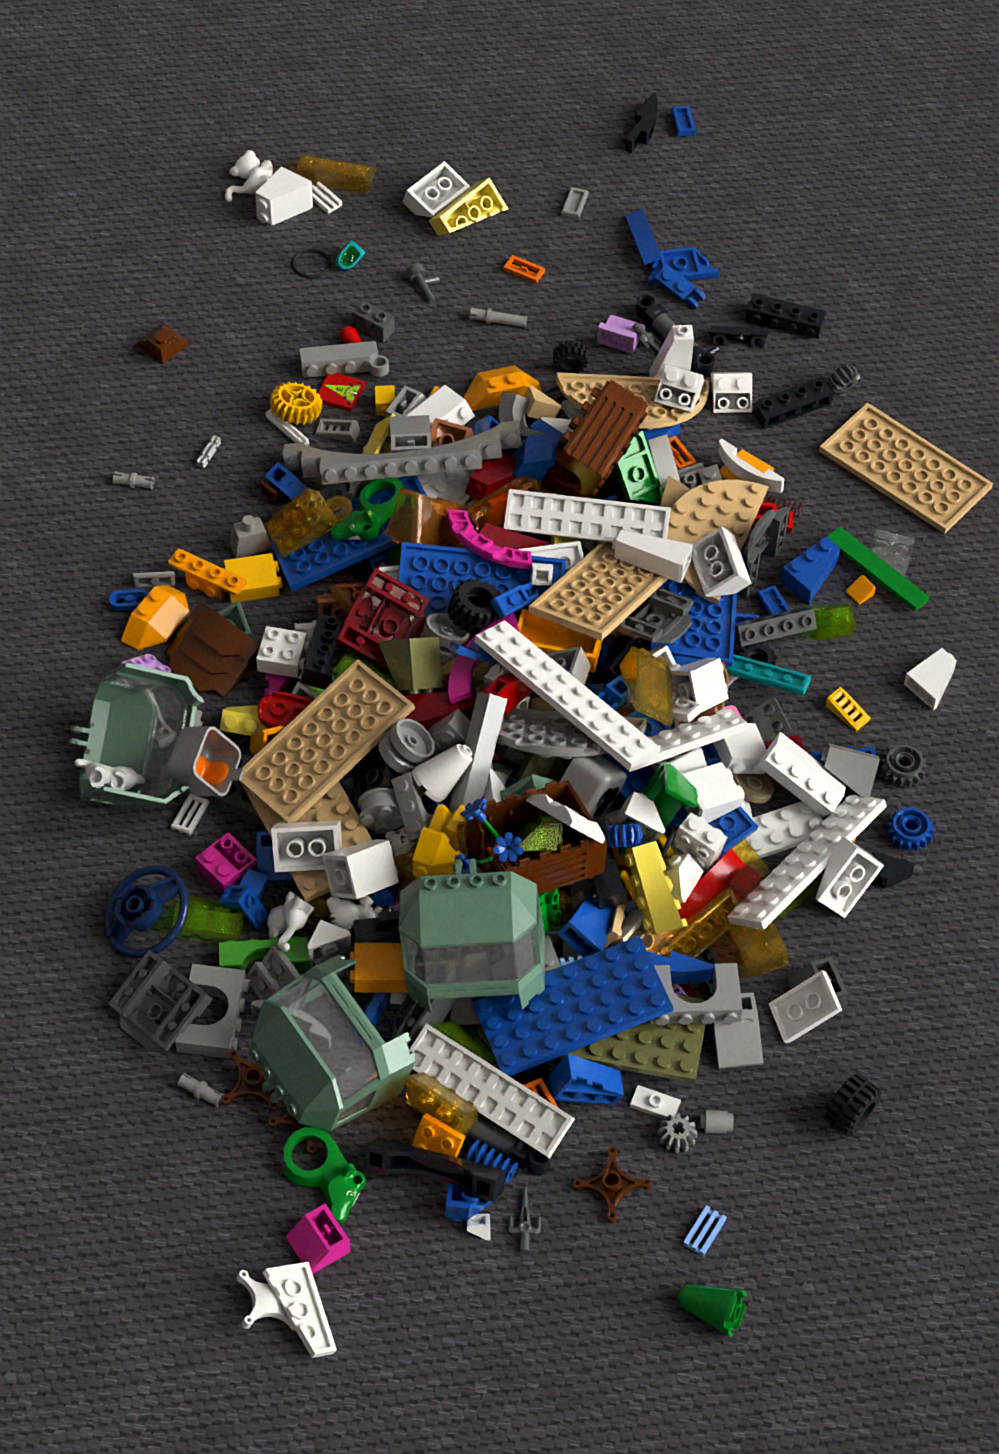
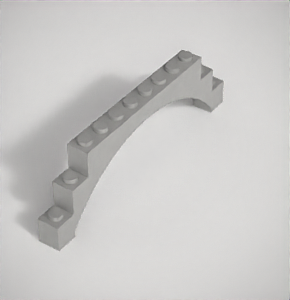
(455, 456)

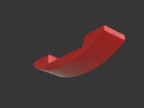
(711, 883)

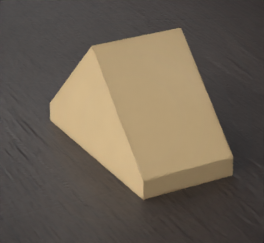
(540, 404)

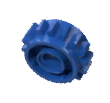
(912, 819)

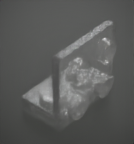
(893, 549)

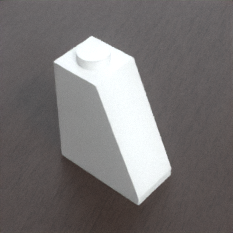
(931, 677)

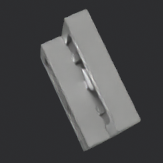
(271, 973)

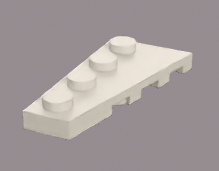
(301, 1302)

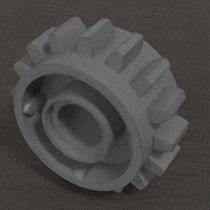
(913, 768)

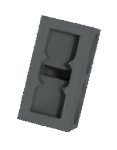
(373, 321)

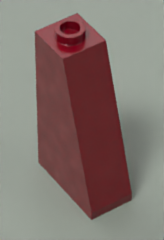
(491, 477)
(503, 537)
(435, 706)

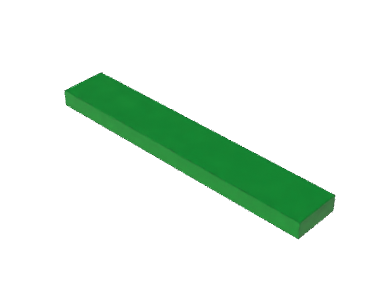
(879, 569)

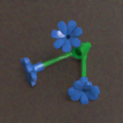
(507, 847)

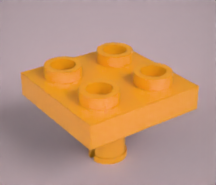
(438, 1137)

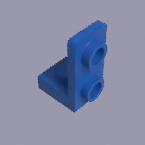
(244, 898)

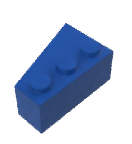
(810, 569)
(585, 1082)

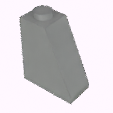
(851, 767)

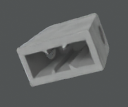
(249, 537)

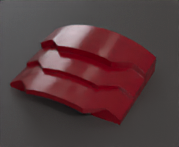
(382, 613)

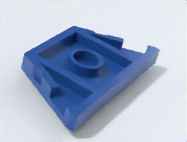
(686, 262)

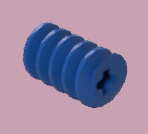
(480, 1156)

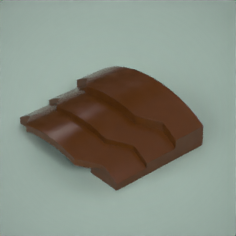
(211, 651)

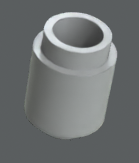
(717, 1121)

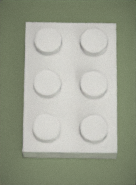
(805, 1007)

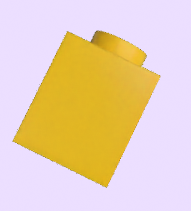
(383, 398)

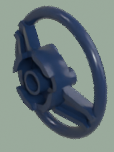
(141, 906)

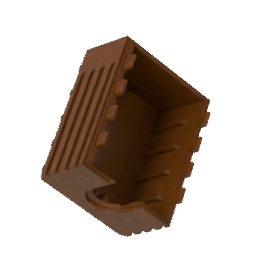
(596, 441)
(577, 858)

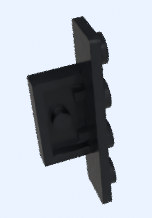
(382, 927)

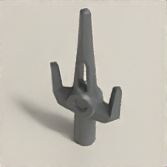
(647, 338)
(524, 1228)

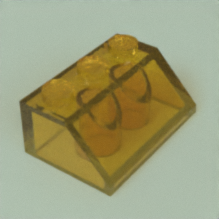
(442, 1103)

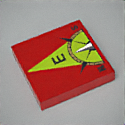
(341, 391)

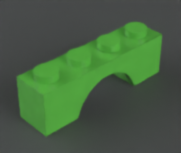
(241, 953)

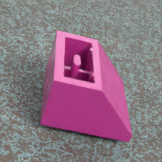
(224, 862)
(318, 1239)

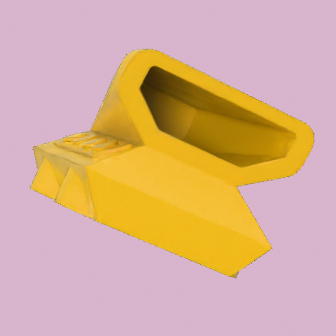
(452, 826)

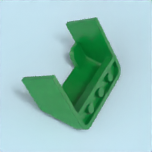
(669, 793)

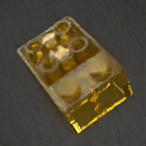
(300, 522)

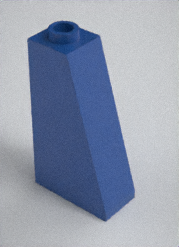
(587, 926)

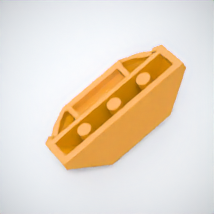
(488, 386)
(156, 618)

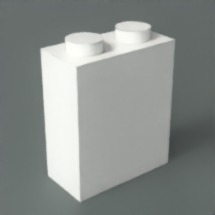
(742, 751)

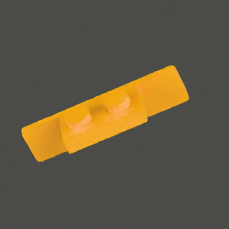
(206, 576)

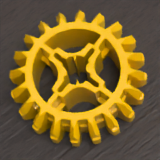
(295, 403)

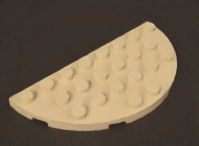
(579, 386)
(707, 508)

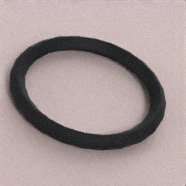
(307, 251)
(670, 836)

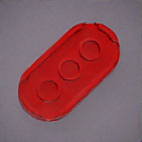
(280, 708)

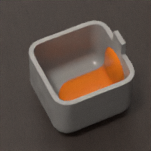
(205, 761)

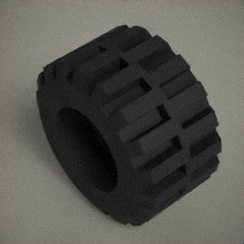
(471, 605)
(853, 1104)

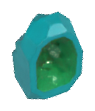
(349, 256)

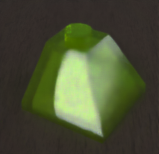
(833, 621)

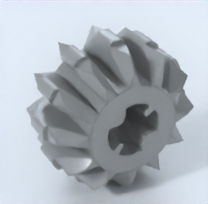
(681, 1140)

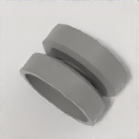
(441, 626)
(406, 746)

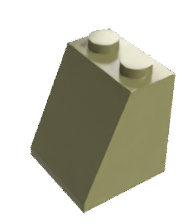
(414, 663)

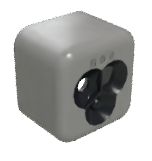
(595, 782)

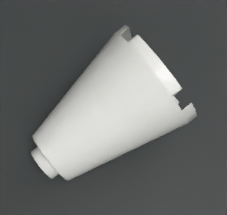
(442, 771)

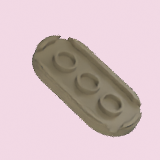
(756, 787)

